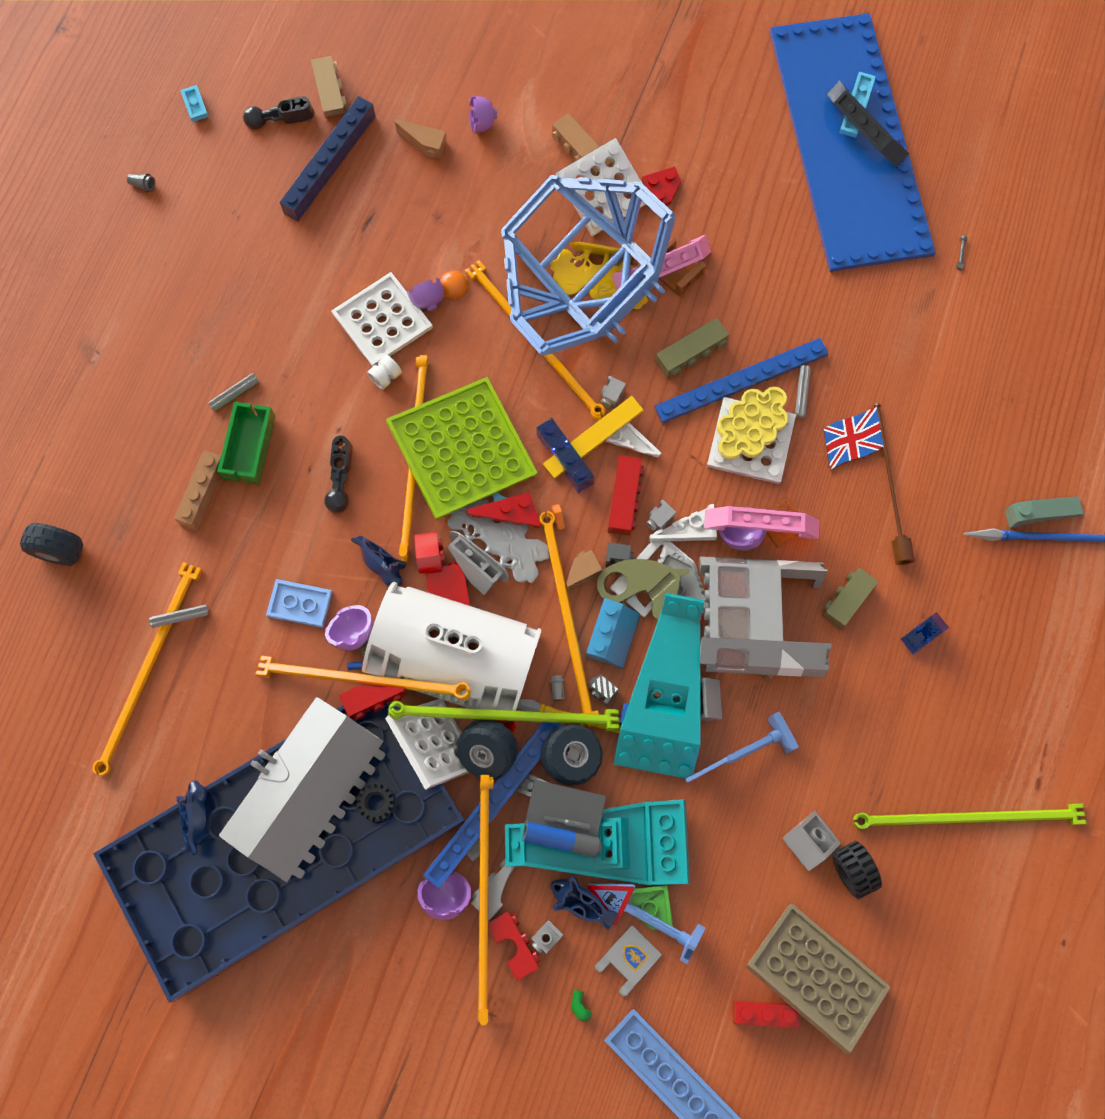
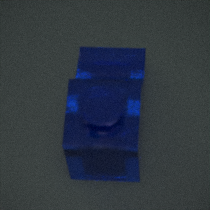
(924, 633)

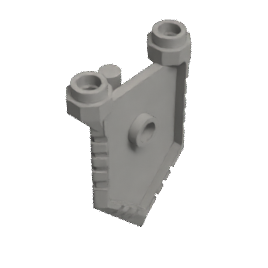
(690, 583)

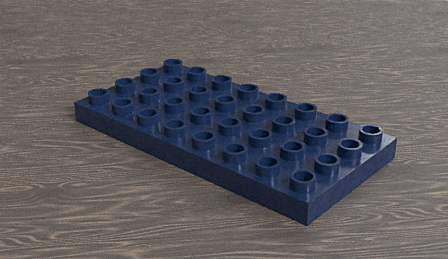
(221, 907)

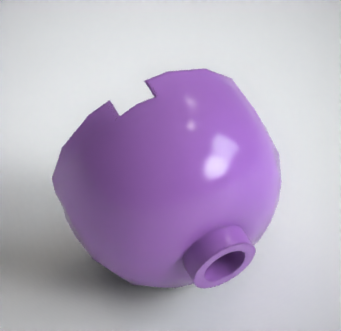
(481, 114)
(427, 294)

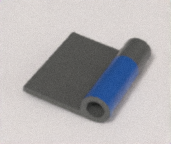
(563, 803)

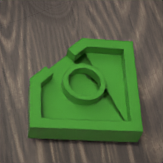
(653, 901)

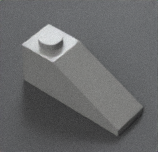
(475, 565)

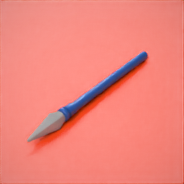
(995, 534)

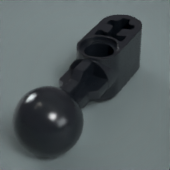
(288, 110)
(336, 499)

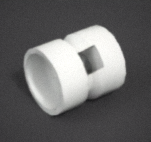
(385, 371)

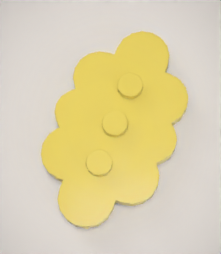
(752, 423)

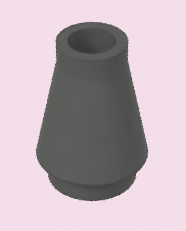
(142, 181)

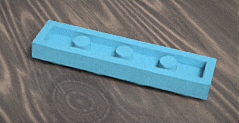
(861, 92)

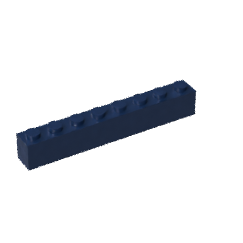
(327, 159)

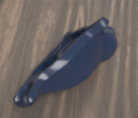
(380, 561)
(192, 815)
(580, 902)

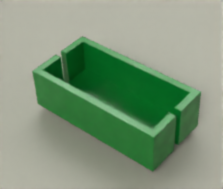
(246, 443)

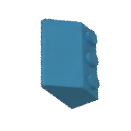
(613, 634)

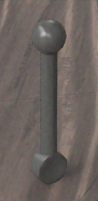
(960, 264)

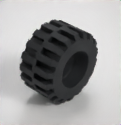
(857, 869)

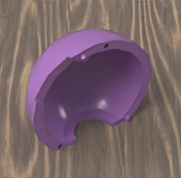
(742, 538)
(350, 628)
(446, 901)

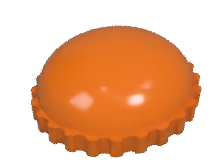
(454, 284)

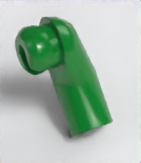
(578, 1008)

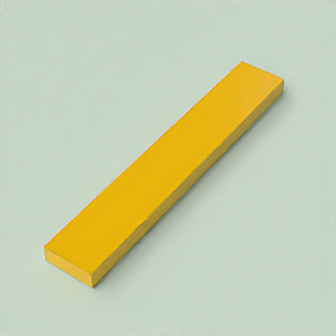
(599, 433)

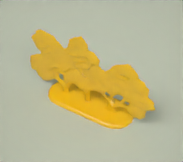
(574, 278)

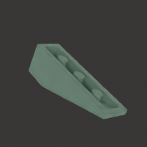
(1042, 511)

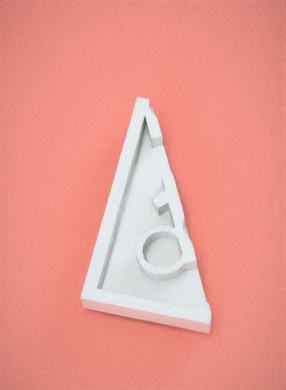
(632, 439)
(686, 529)

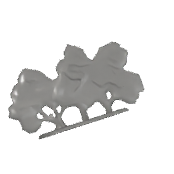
(502, 540)

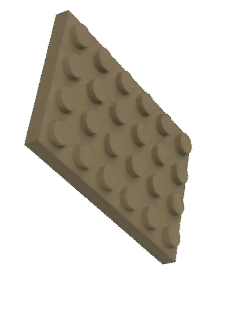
(818, 978)

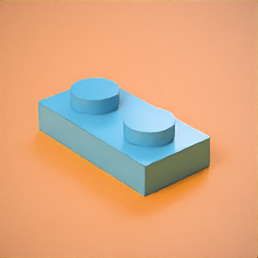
(194, 103)

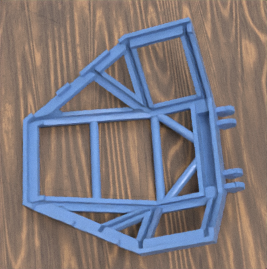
(631, 288)

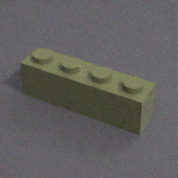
(692, 348)

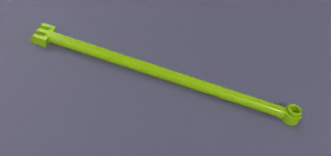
(509, 715)
(973, 817)

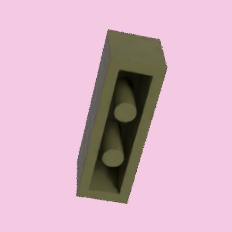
(849, 598)

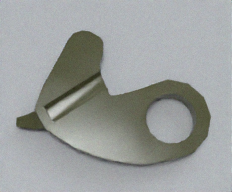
(643, 576)

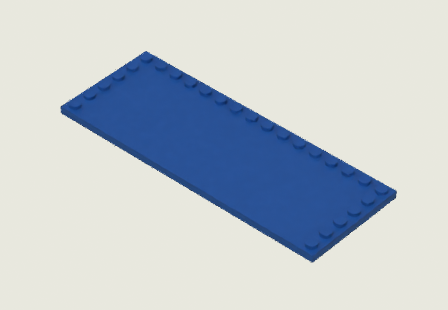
(860, 199)

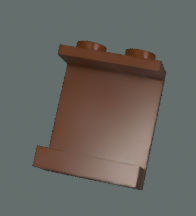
(684, 277)

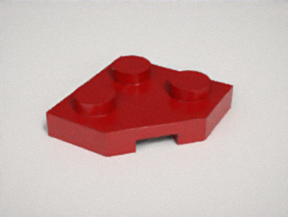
(663, 184)

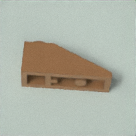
(426, 139)

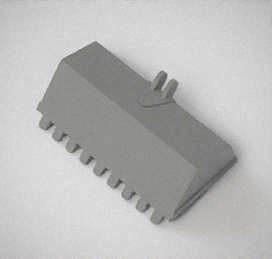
(302, 790)

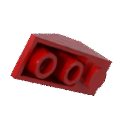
(366, 698)

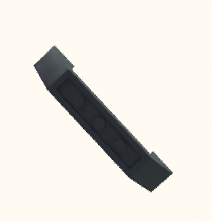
(867, 124)

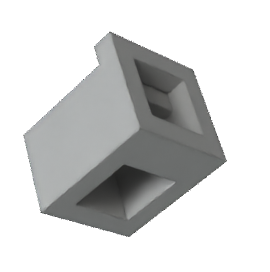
(612, 392)
(661, 517)
(552, 931)

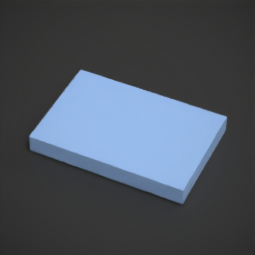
(299, 603)

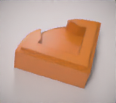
(558, 517)

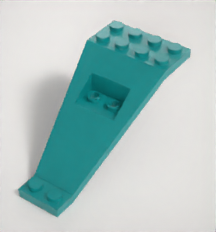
(658, 730)
(645, 845)

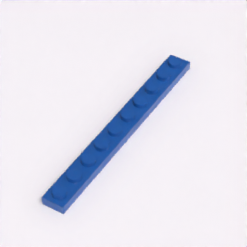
(741, 380)
(498, 796)

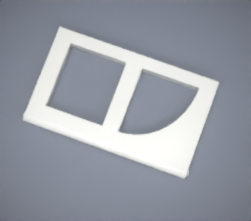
(620, 584)

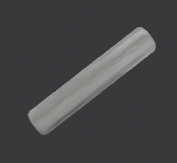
(233, 392)
(802, 393)
(178, 616)

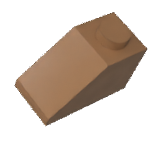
(584, 568)

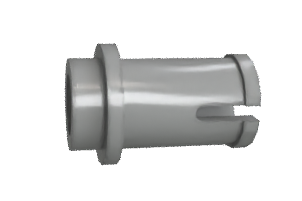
(557, 687)

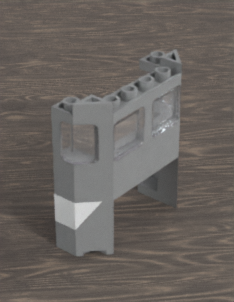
(747, 618)

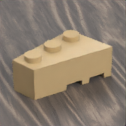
(328, 86)

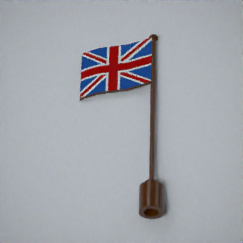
(856, 439)

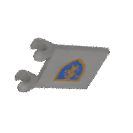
(631, 957)

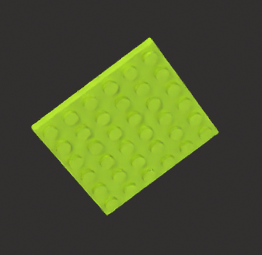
(461, 448)

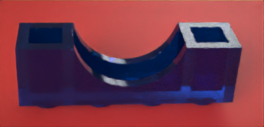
(572, 463)

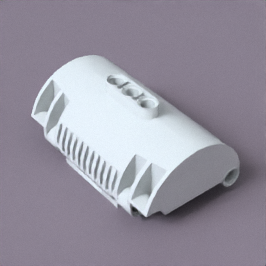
(404, 650)

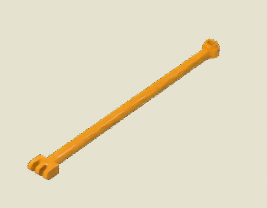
(551, 358)
(422, 364)
(567, 615)
(271, 667)
(146, 668)
(485, 784)

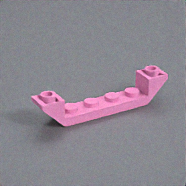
(676, 259)
(762, 519)

